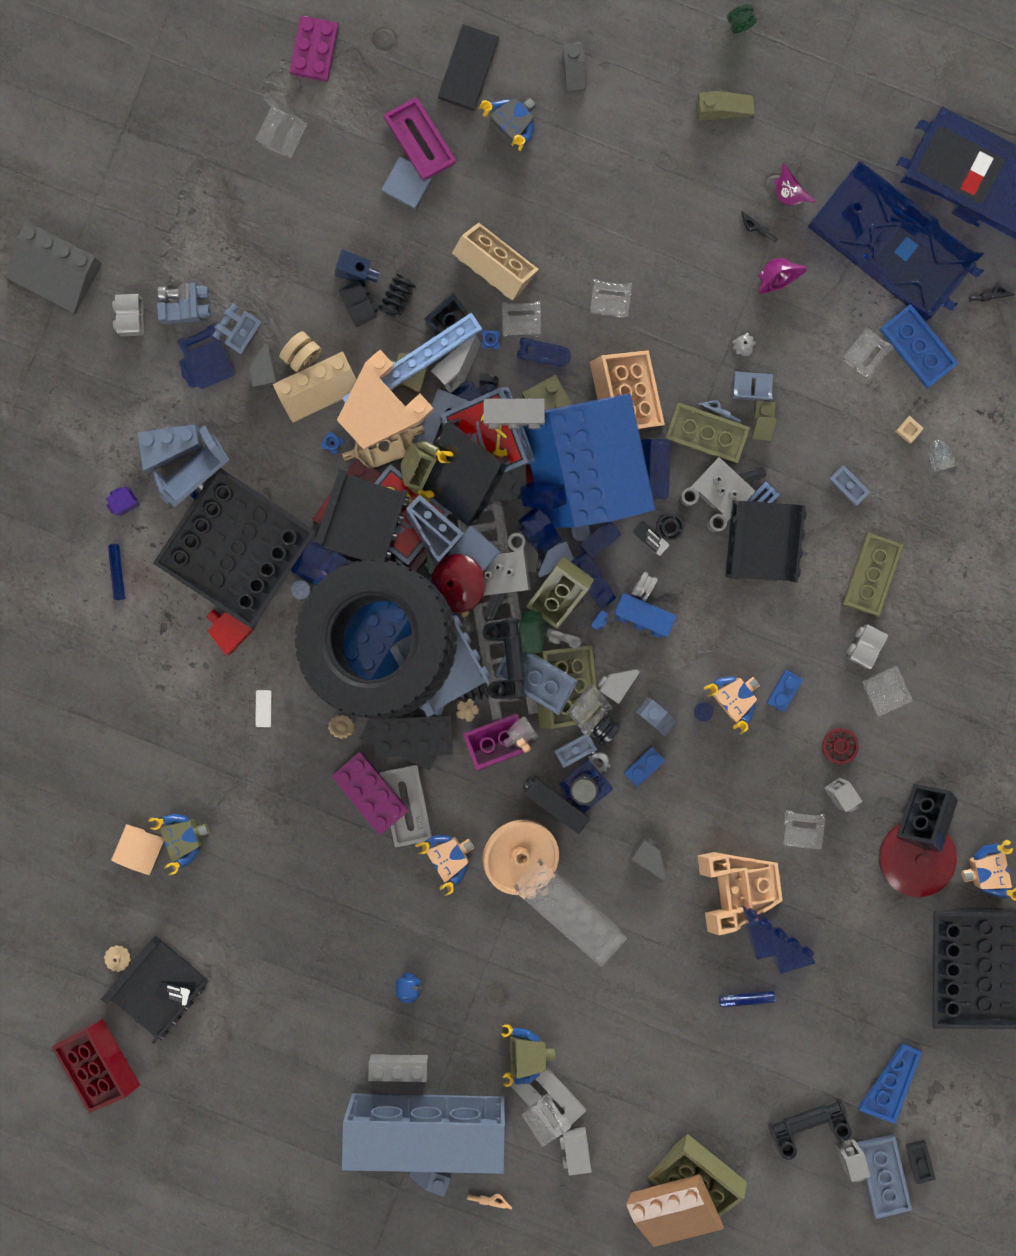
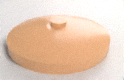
(515, 850)

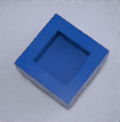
(600, 620)

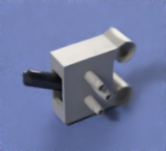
(719, 487)
(506, 575)

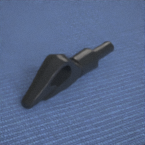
(757, 227)
(993, 295)

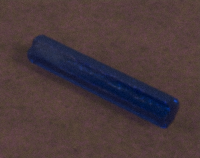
(116, 572)
(747, 999)

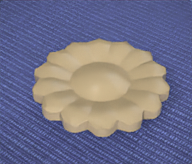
(341, 726)
(117, 958)

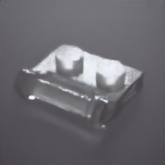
(610, 304)
(524, 324)
(862, 349)
(556, 637)
(586, 706)
(803, 836)
(539, 1122)

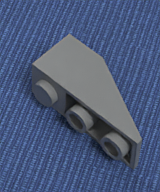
(456, 366)

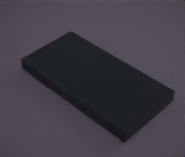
(468, 67)

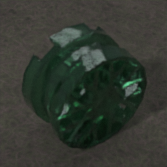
(741, 18)

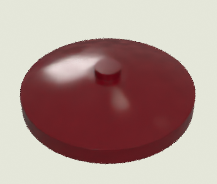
(915, 869)

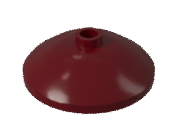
(467, 581)

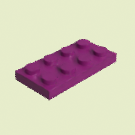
(370, 793)

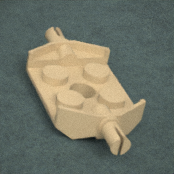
(374, 456)

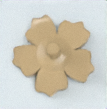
(467, 710)

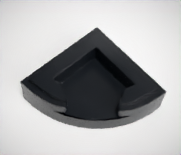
(486, 379)

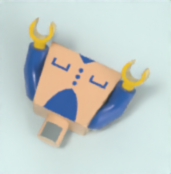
(735, 698)
(448, 858)
(990, 870)

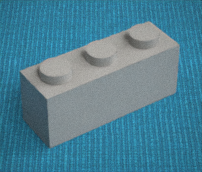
(514, 413)
(398, 1068)

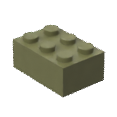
(560, 592)

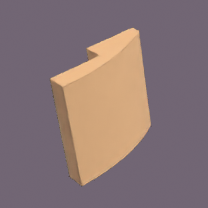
(137, 849)

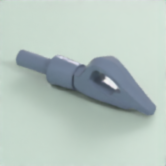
(719, 411)

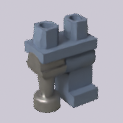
(189, 304)

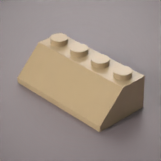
(494, 261)
(316, 387)

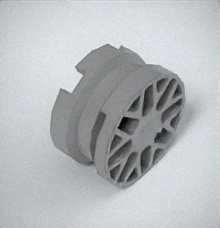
(644, 586)

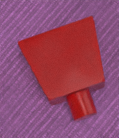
(227, 631)

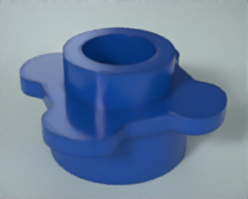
(490, 334)
(326, 444)

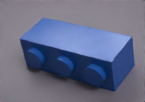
(644, 616)

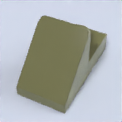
(764, 420)

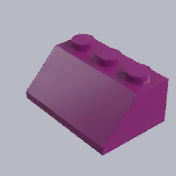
(488, 745)

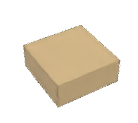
(909, 429)

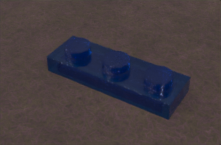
(599, 588)

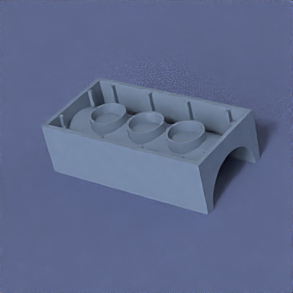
(424, 1133)

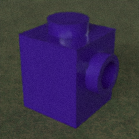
(121, 501)

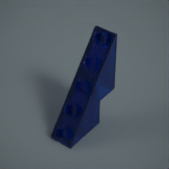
(774, 942)

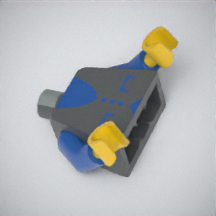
(511, 119)

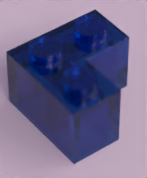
(539, 530)

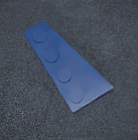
(892, 1085)

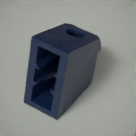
(348, 264)

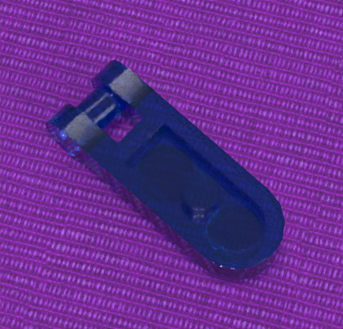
(544, 352)

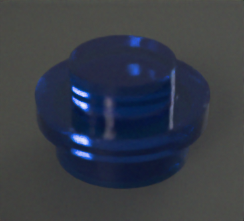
(703, 711)

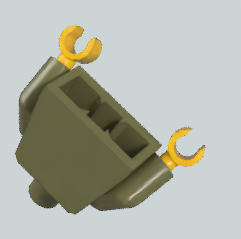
(418, 464)

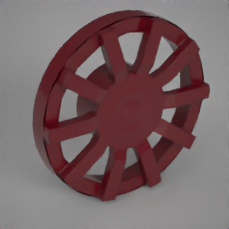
(840, 745)

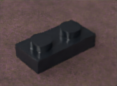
(920, 1162)

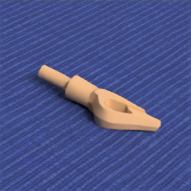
(483, 1200)

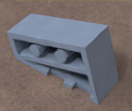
(167, 445)
(433, 529)

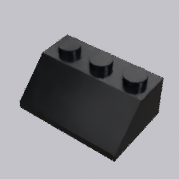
(928, 817)

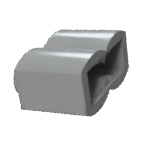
(129, 315)
(867, 646)

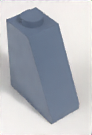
(656, 716)

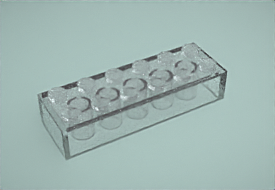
(570, 912)

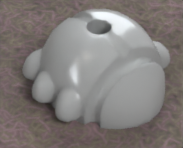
(741, 348)
(600, 765)

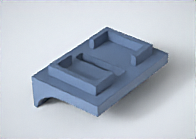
(762, 388)

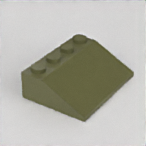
(577, 664)
(690, 1159)

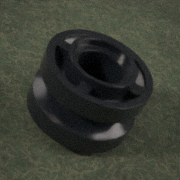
(676, 533)
(605, 730)

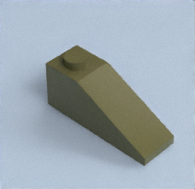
(723, 105)

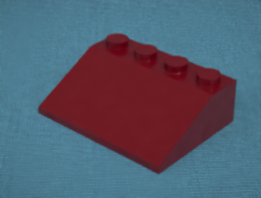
(96, 1066)

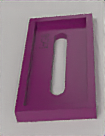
(415, 112)

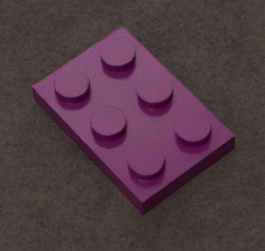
(314, 48)

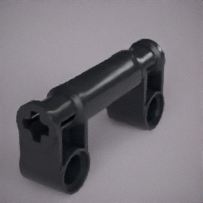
(508, 632)
(832, 1114)

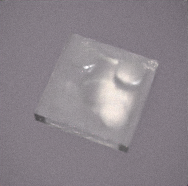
(886, 691)

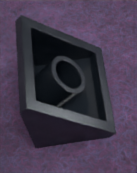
(445, 314)

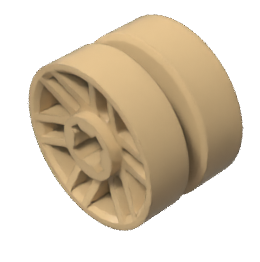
(300, 352)

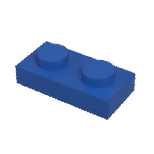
(784, 691)
(644, 766)

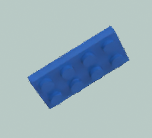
(918, 346)

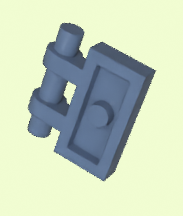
(242, 331)

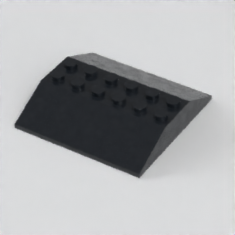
(234, 547)
(974, 968)

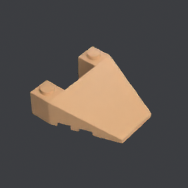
(374, 411)
(740, 884)

